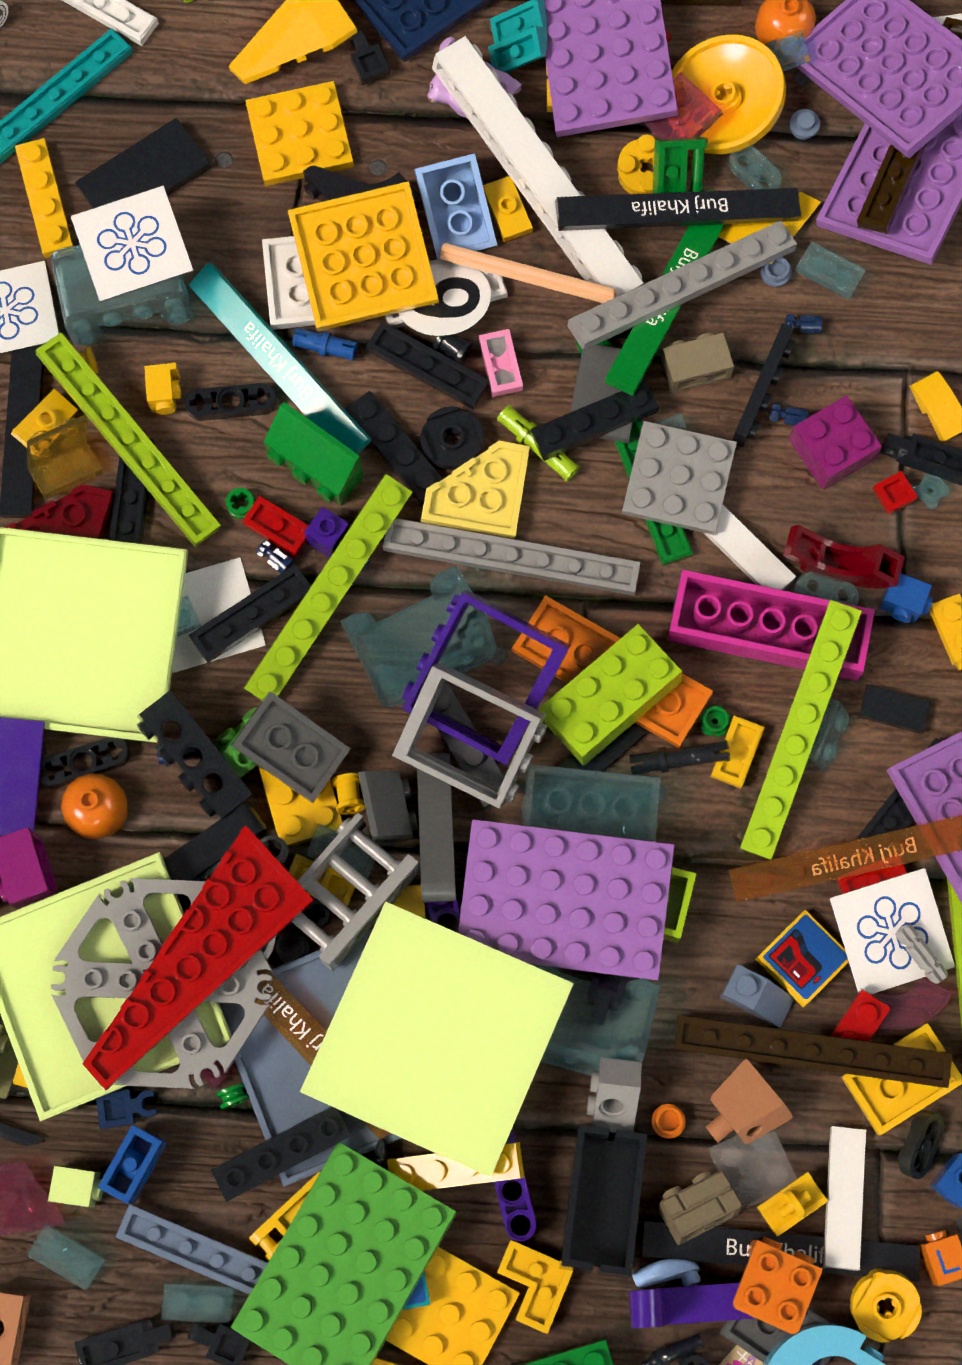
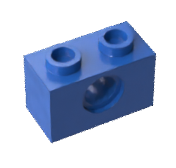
(132, 1165)

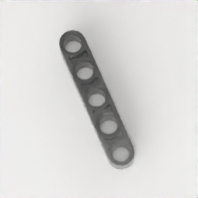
(436, 836)

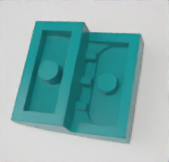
(519, 36)

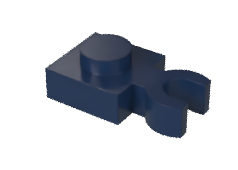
(120, 1108)

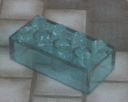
(590, 802)

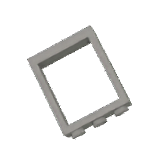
(407, 750)

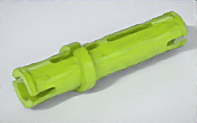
(521, 429)

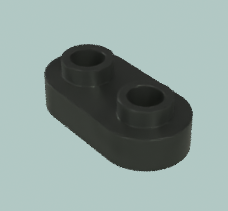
(921, 1144)

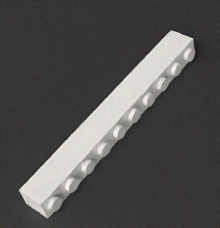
(529, 163)

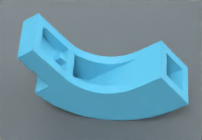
(822, 1341)

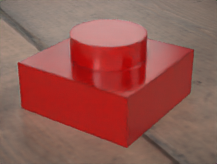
(895, 492)

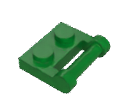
(671, 164)

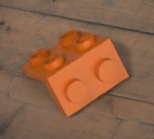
(777, 1285)

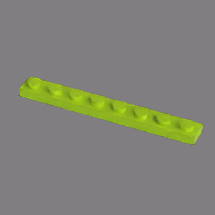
(128, 439)
(328, 588)
(801, 729)

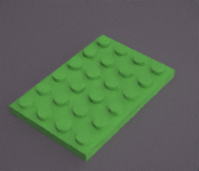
(344, 1265)

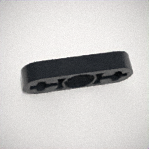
(220, 393)
(103, 748)

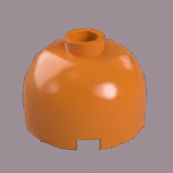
(784, 18)
(94, 806)

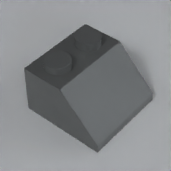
(386, 807)

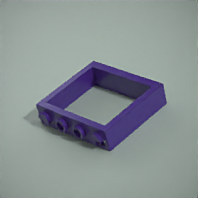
(442, 638)

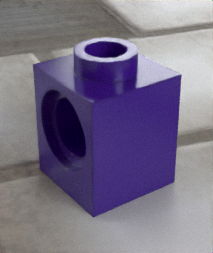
(326, 532)

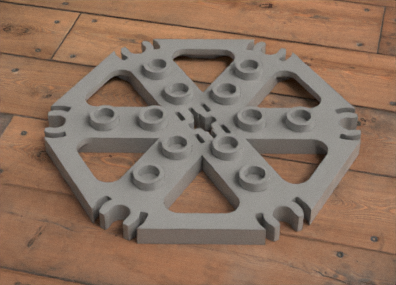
(120, 979)

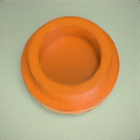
(668, 1121)

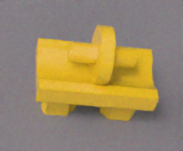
(792, 1204)

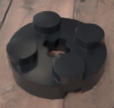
(435, 431)

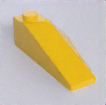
(290, 35)

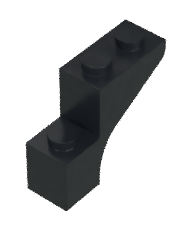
(330, 185)

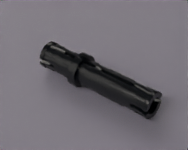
(679, 757)

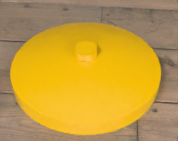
(743, 82)

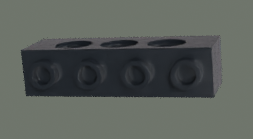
(232, 788)
(280, 1153)

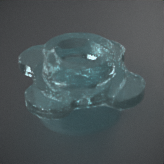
(939, 489)

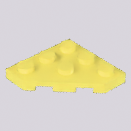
(481, 493)

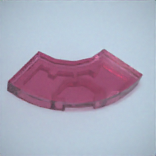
(914, 1006)

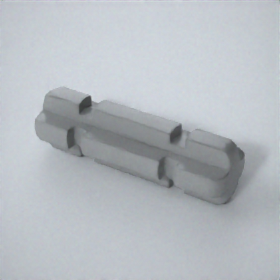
(921, 954)

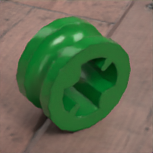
(238, 494)
(232, 1096)

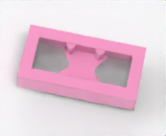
(500, 363)

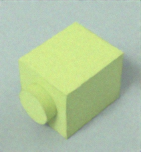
(75, 1187)

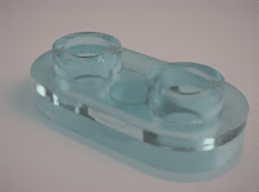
(756, 171)
(827, 588)

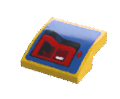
(803, 958)

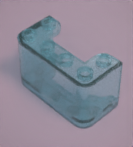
(85, 313)

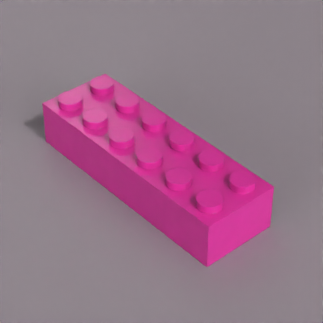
(758, 622)

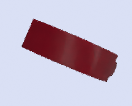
(861, 566)

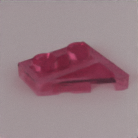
(24, 1201)

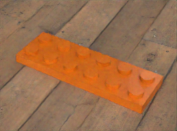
(668, 719)

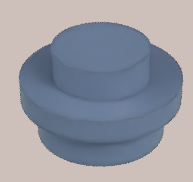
(804, 124)
(777, 273)

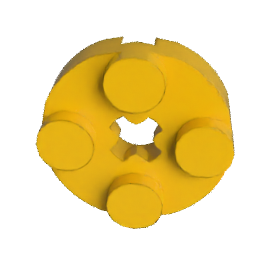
(631, 162)
(890, 1325)

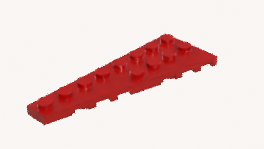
(225, 926)

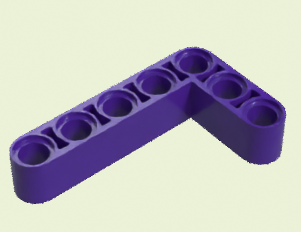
(684, 1305)

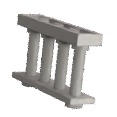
(355, 922)

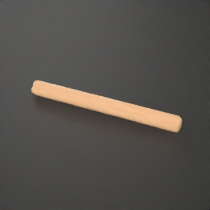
(527, 273)

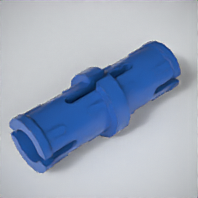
(324, 344)

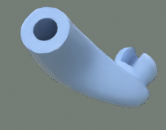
(667, 1270)

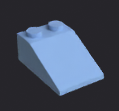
(456, 204)

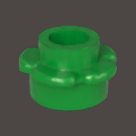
(722, 717)

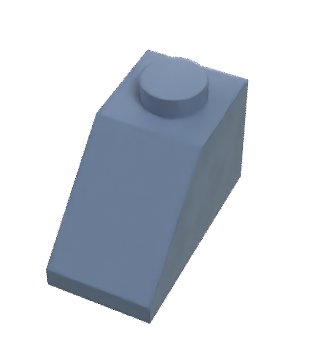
(756, 996)

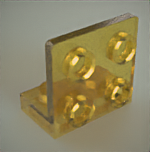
(61, 457)

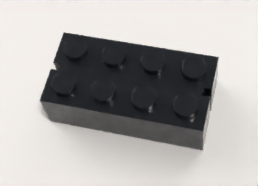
(603, 1202)

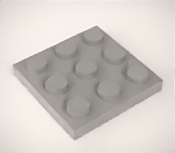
(679, 478)

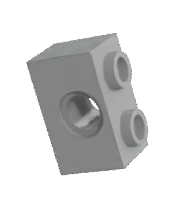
(616, 1094)

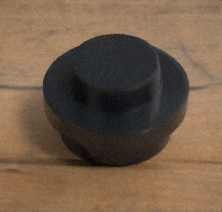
(292, 946)

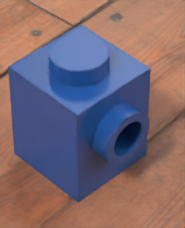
(907, 599)
(949, 1181)

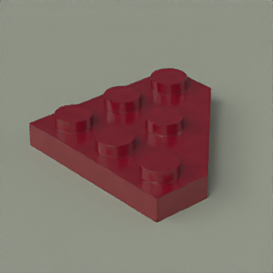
(76, 514)

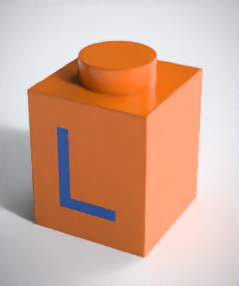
(942, 1257)

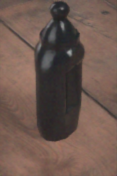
(677, 1350)

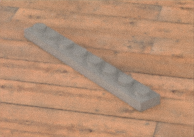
(681, 285)
(512, 556)

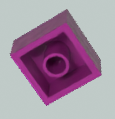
(835, 442)
(25, 869)

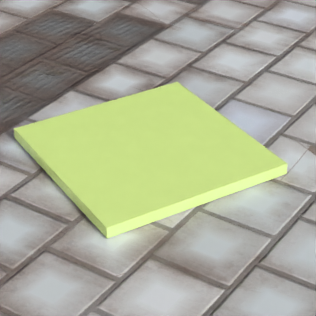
(86, 630)
(34, 1025)
(437, 1039)

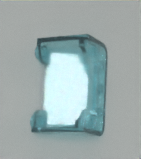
(395, 645)
(625, 1034)

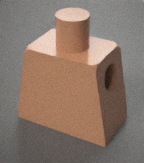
(746, 1106)

